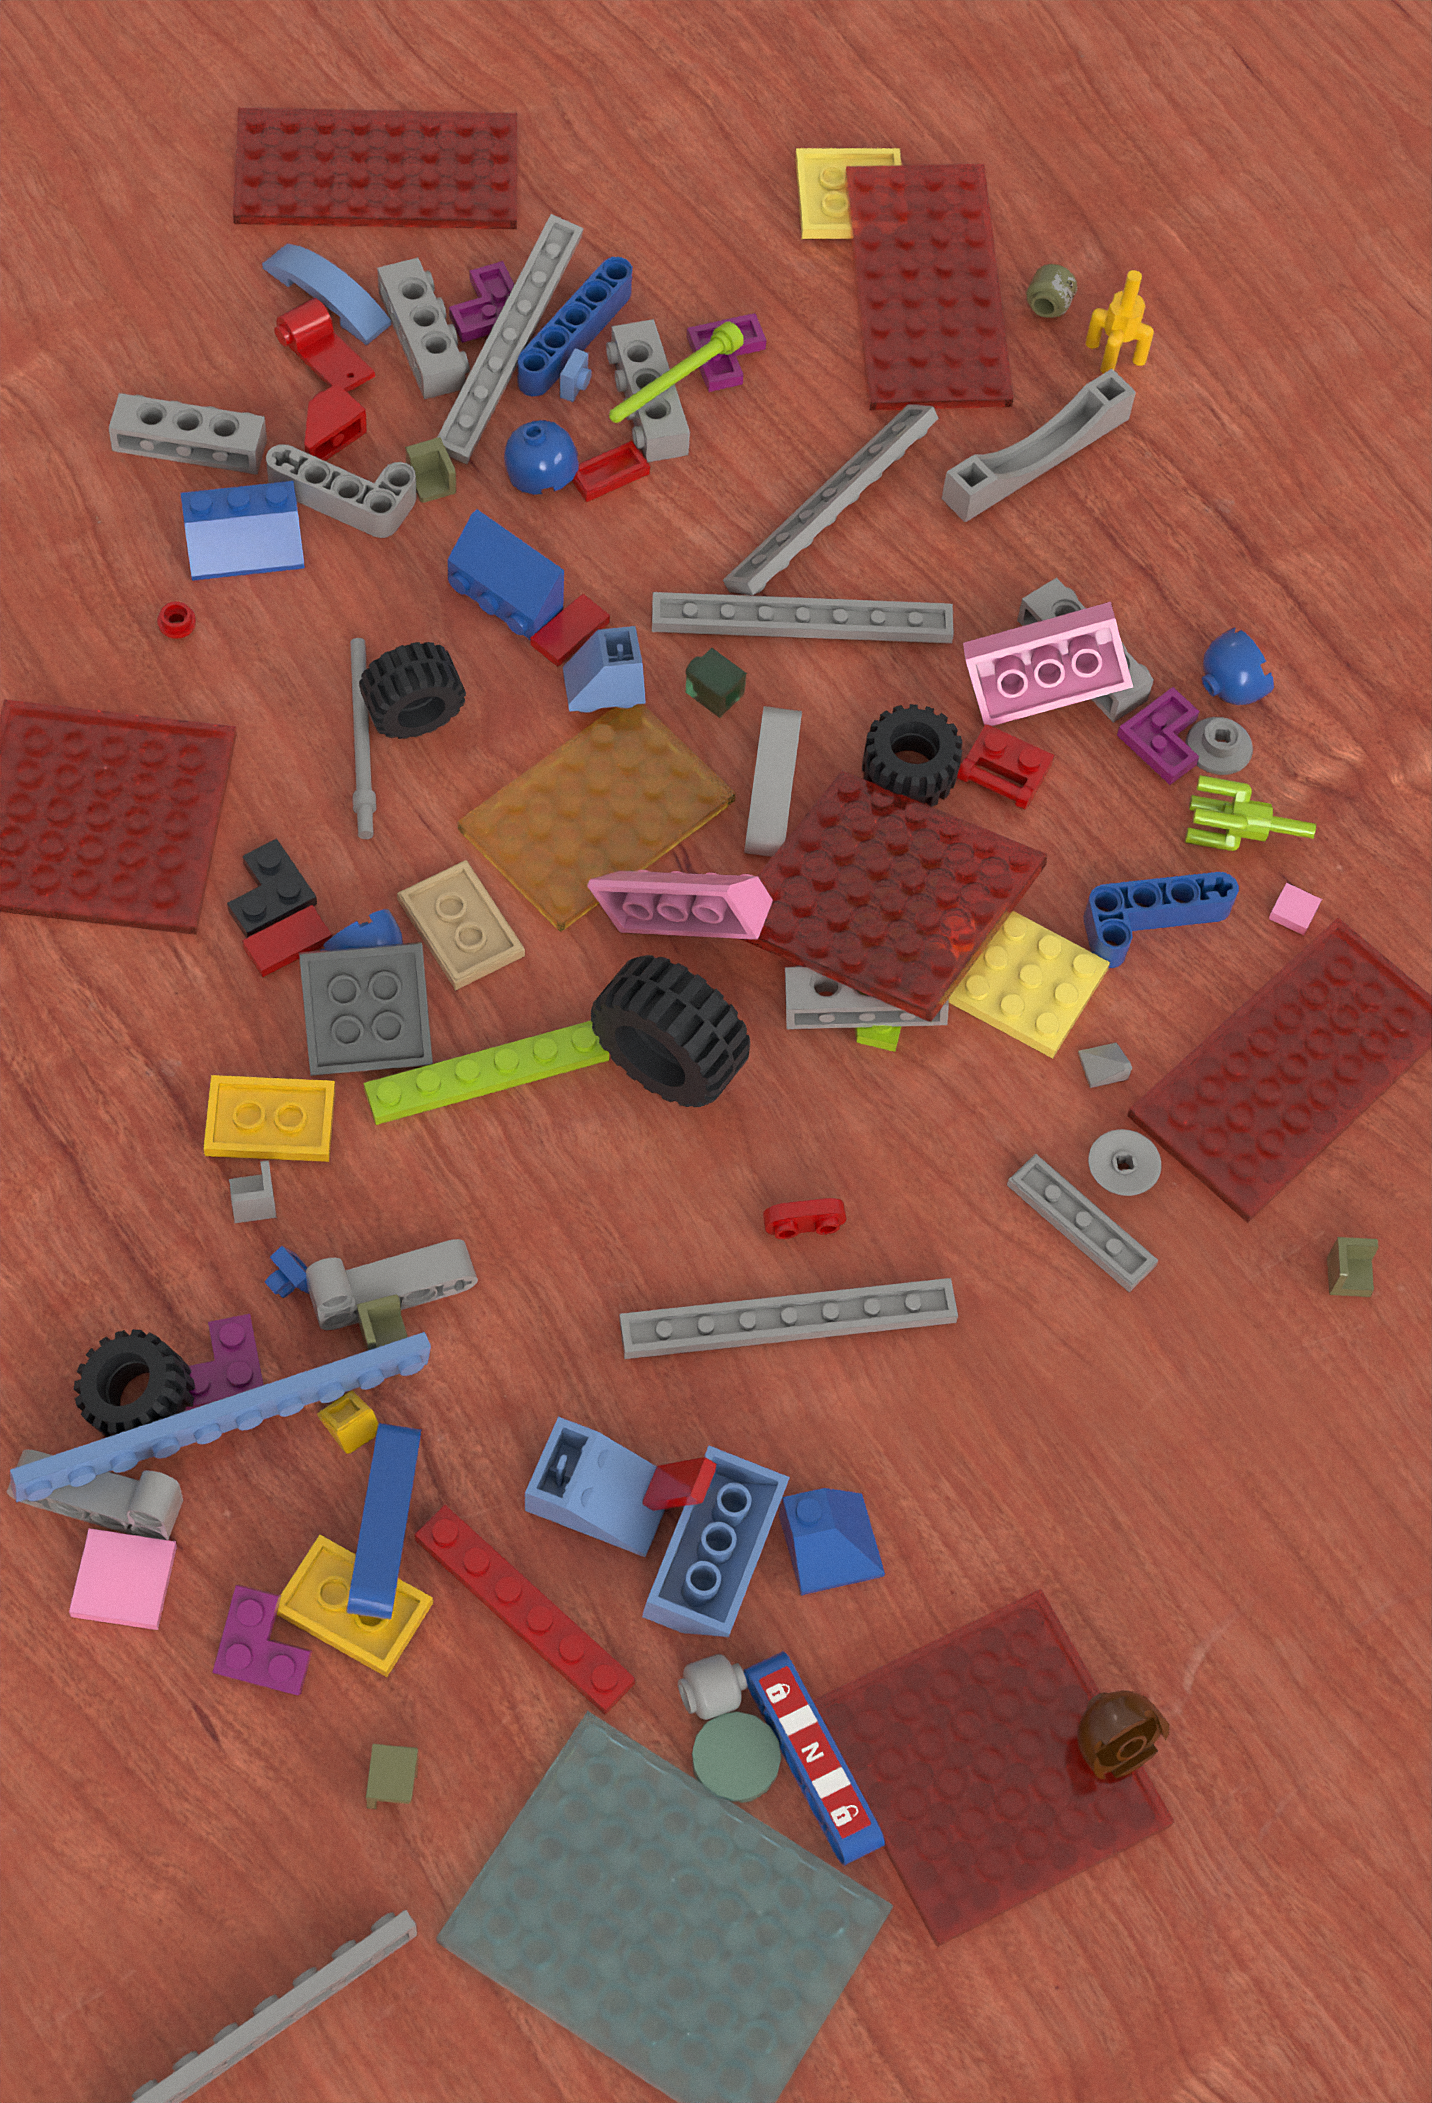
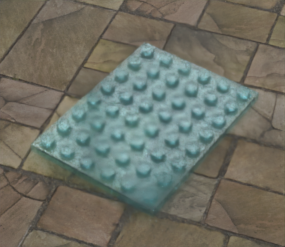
(664, 1923)

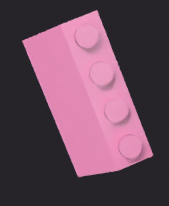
(1047, 664)
(683, 903)

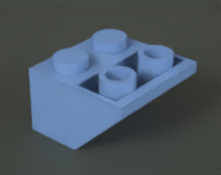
(606, 672)

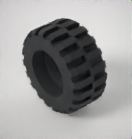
(670, 1031)

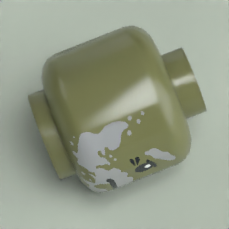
(1051, 290)

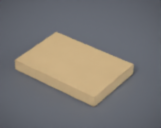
(461, 924)

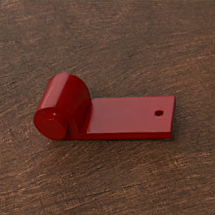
(311, 337)

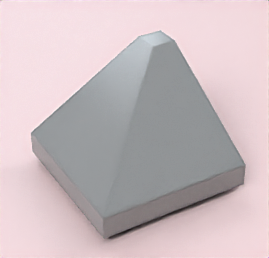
(1105, 1064)

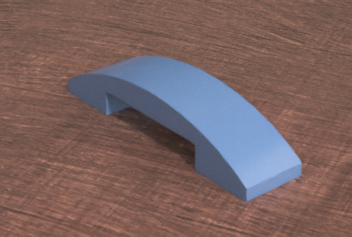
(333, 287)

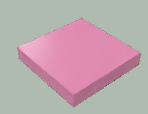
(123, 1579)

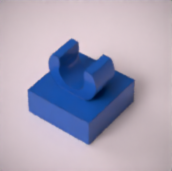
(289, 1275)

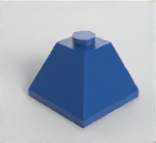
(829, 1539)

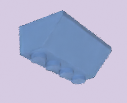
(716, 1548)

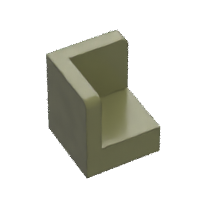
(432, 469)
(1351, 1266)
(381, 1322)
(391, 1774)

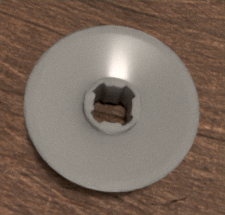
(1220, 757)
(1124, 1147)

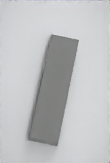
(1082, 1222)

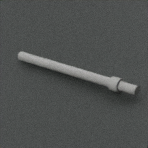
(363, 798)

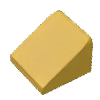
(349, 1422)

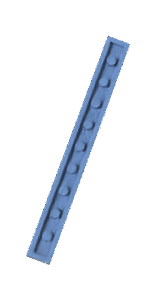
(209, 1421)

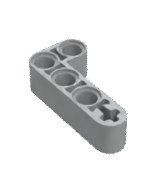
(344, 496)
(773, 781)
(413, 1276)
(115, 1501)

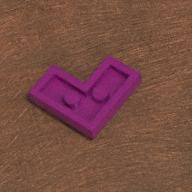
(478, 316)
(724, 370)
(1154, 735)
(235, 1363)
(249, 1652)

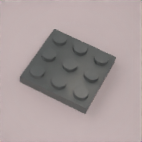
(366, 1008)

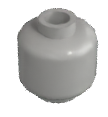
(711, 1686)

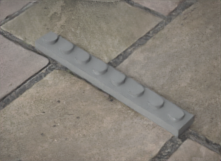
(509, 337)
(830, 499)
(802, 617)
(787, 1318)
(277, 2013)

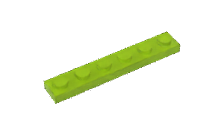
(484, 1072)

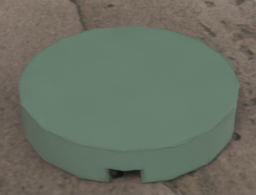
(736, 1756)

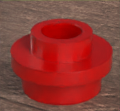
(176, 612)

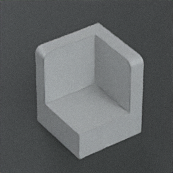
(253, 1196)

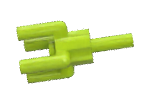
(1239, 818)

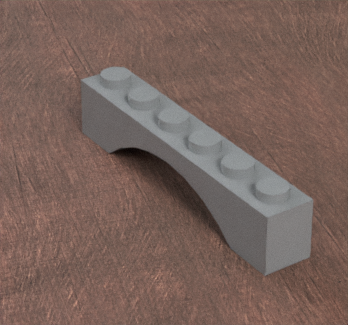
(993, 476)

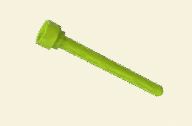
(725, 340)

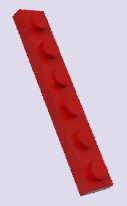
(525, 1609)

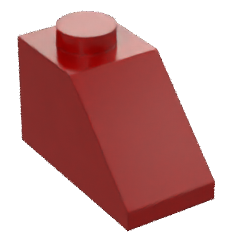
(333, 422)

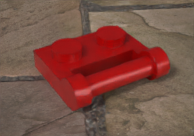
(1008, 758)

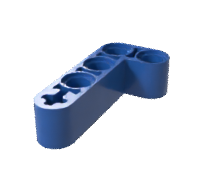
(1206, 899)

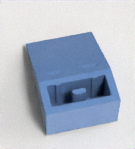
(594, 1488)

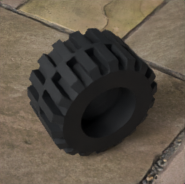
(412, 690)
(917, 732)
(115, 1366)

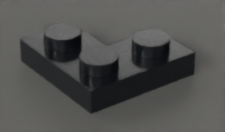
(279, 890)

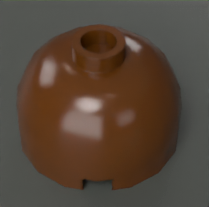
(1119, 1732)

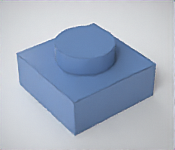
(575, 375)

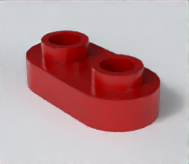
(792, 1218)

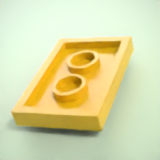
(269, 1118)
(319, 1601)

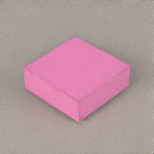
(1295, 909)

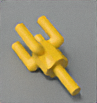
(1122, 324)

